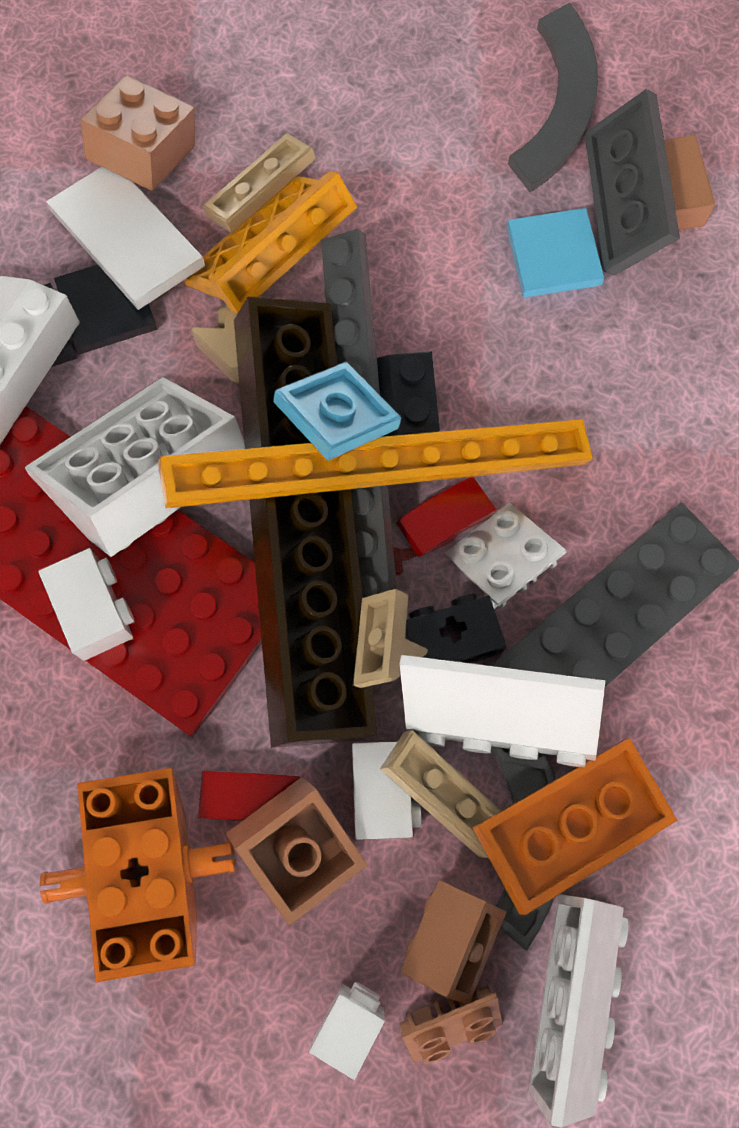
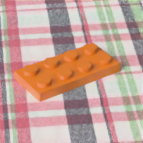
(574, 826)

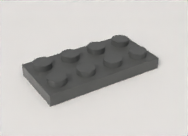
(631, 184)

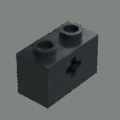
(476, 618)

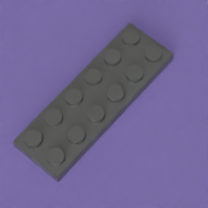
(628, 602)

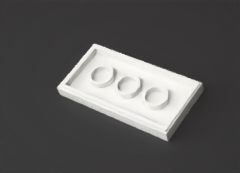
(126, 235)

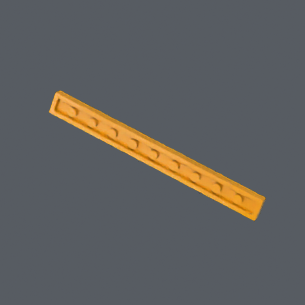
(381, 462)

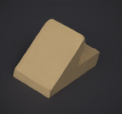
(220, 343)
(383, 638)

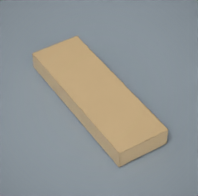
(259, 182)
(439, 788)

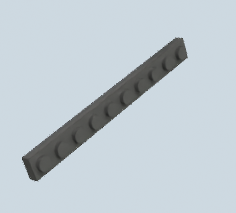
(352, 316)

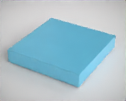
(554, 252)
(337, 410)

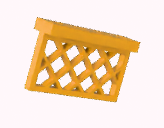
(273, 239)

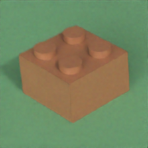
(138, 132)
(296, 850)

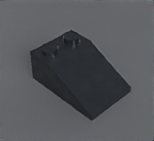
(410, 389)

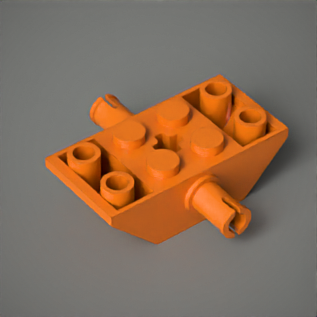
(130, 924)

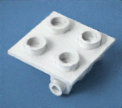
(505, 554)

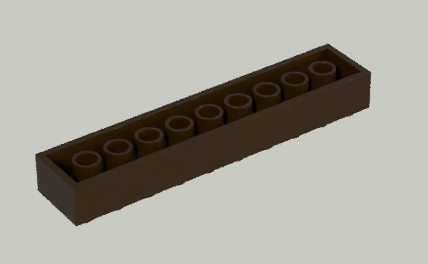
(301, 542)

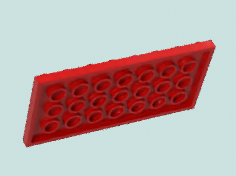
(182, 583)

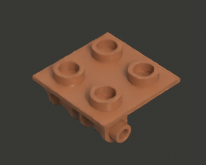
(432, 1037)

